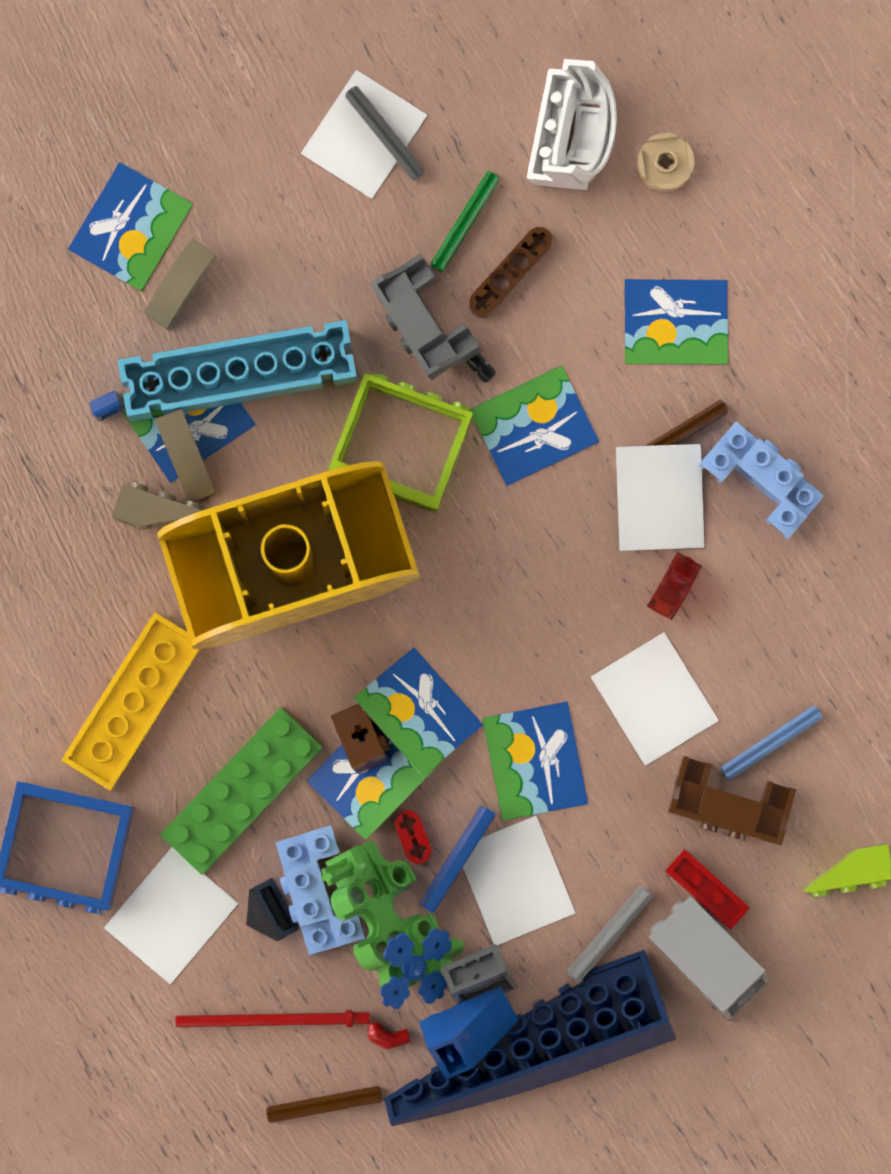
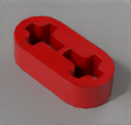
(406, 839)

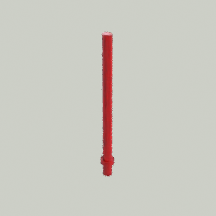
(348, 1018)

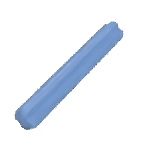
(771, 742)

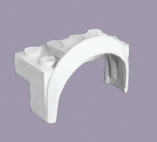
(593, 129)

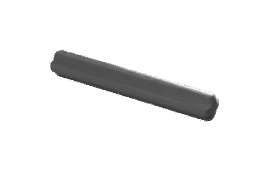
(384, 133)

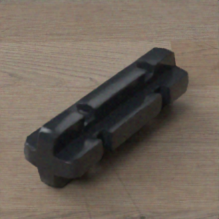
(479, 364)

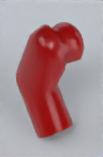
(386, 1039)

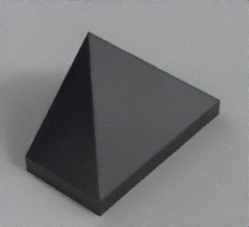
(269, 912)

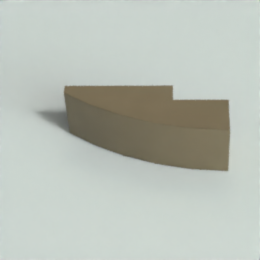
(180, 283)
(185, 455)

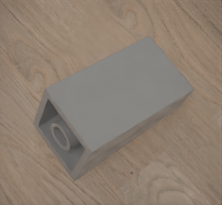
(709, 957)

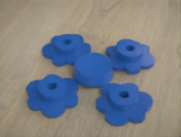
(414, 967)

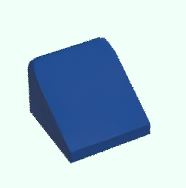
(106, 406)

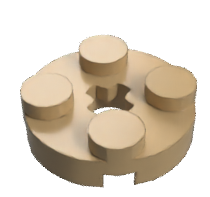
(675, 149)

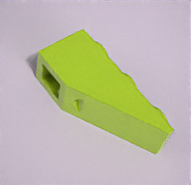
(858, 867)

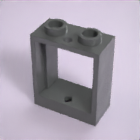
(478, 972)

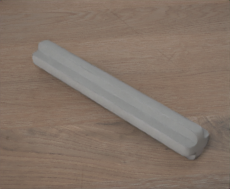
(609, 934)

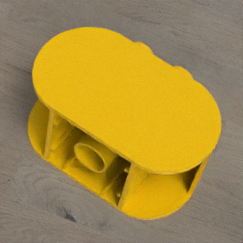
(287, 554)

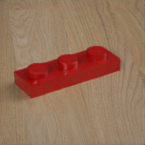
(707, 889)

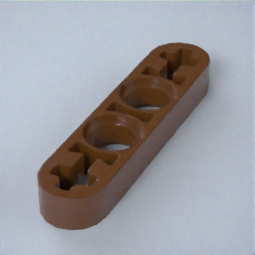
(508, 270)

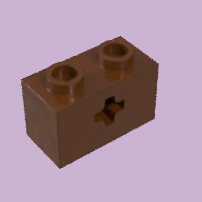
(364, 754)

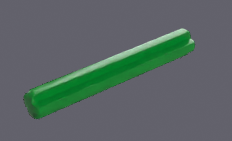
(465, 221)

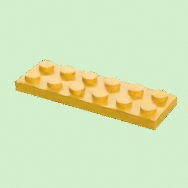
(131, 702)

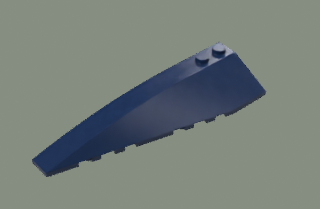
(583, 1028)

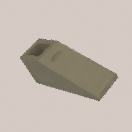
(148, 510)

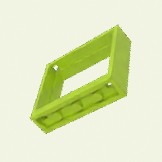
(428, 401)

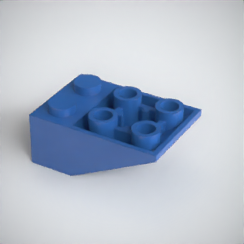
(468, 1031)

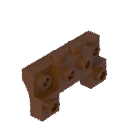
(723, 810)

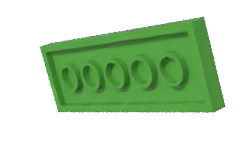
(241, 791)

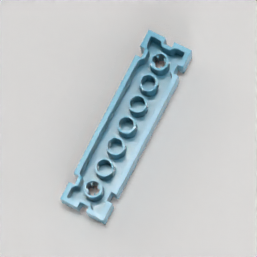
(237, 371)

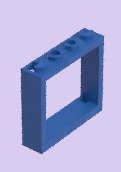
(65, 898)

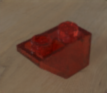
(674, 586)

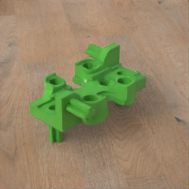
(387, 880)

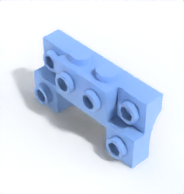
(768, 472)
(309, 893)

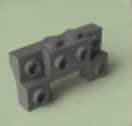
(410, 314)

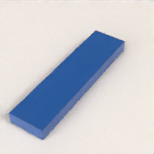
(457, 859)

